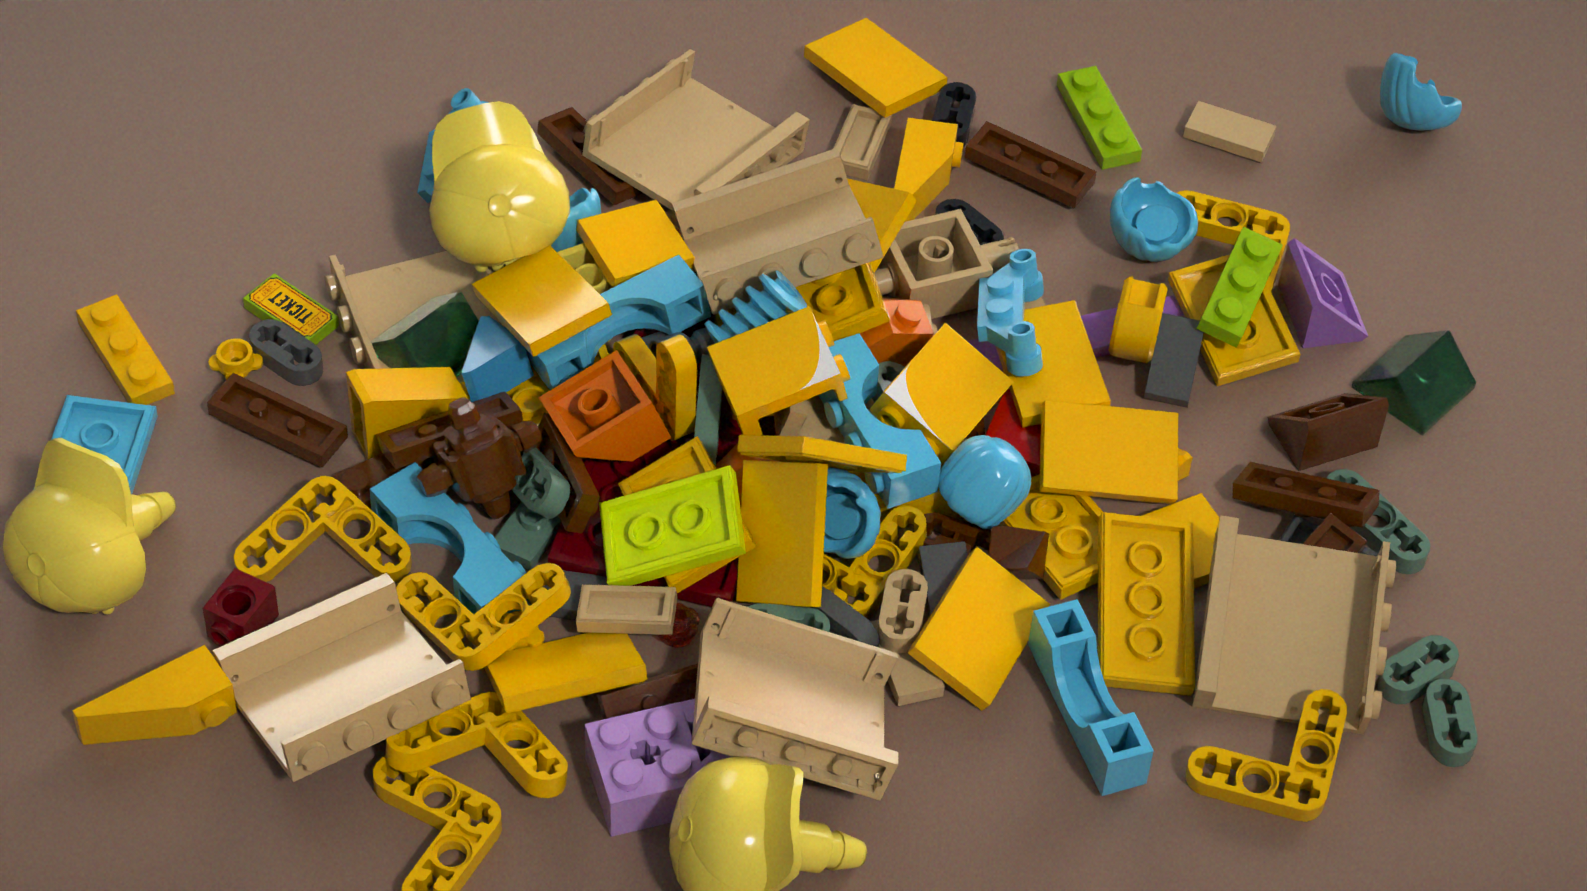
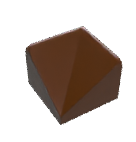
(1019, 550)

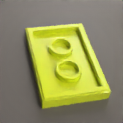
(672, 527)

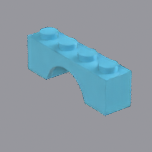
(658, 299)
(864, 430)
(441, 522)
(1068, 659)

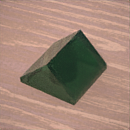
(430, 336)
(1420, 379)

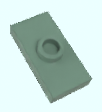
(527, 536)

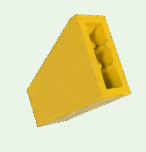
(397, 397)

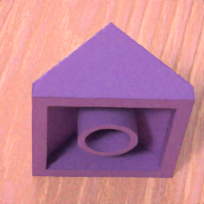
(1318, 299)

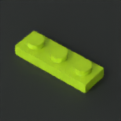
(1099, 117)
(1239, 287)

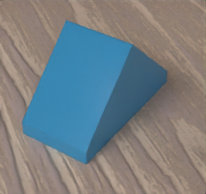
(494, 361)

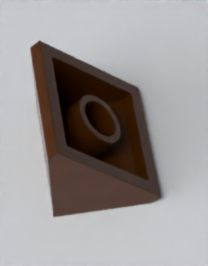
(1330, 428)

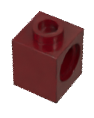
(239, 607)

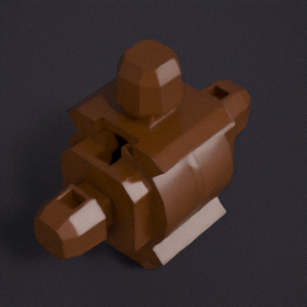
(479, 458)

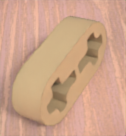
(895, 610)

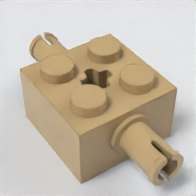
(940, 263)

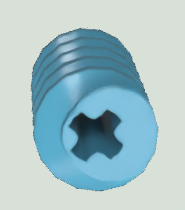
(771, 303)

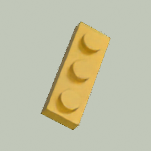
(125, 351)

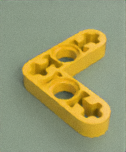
(1244, 214)
(667, 379)
(327, 519)
(861, 577)
(483, 626)
(482, 724)
(1296, 775)
(450, 820)

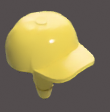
(494, 187)
(81, 532)
(744, 833)

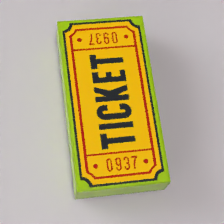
(284, 302)

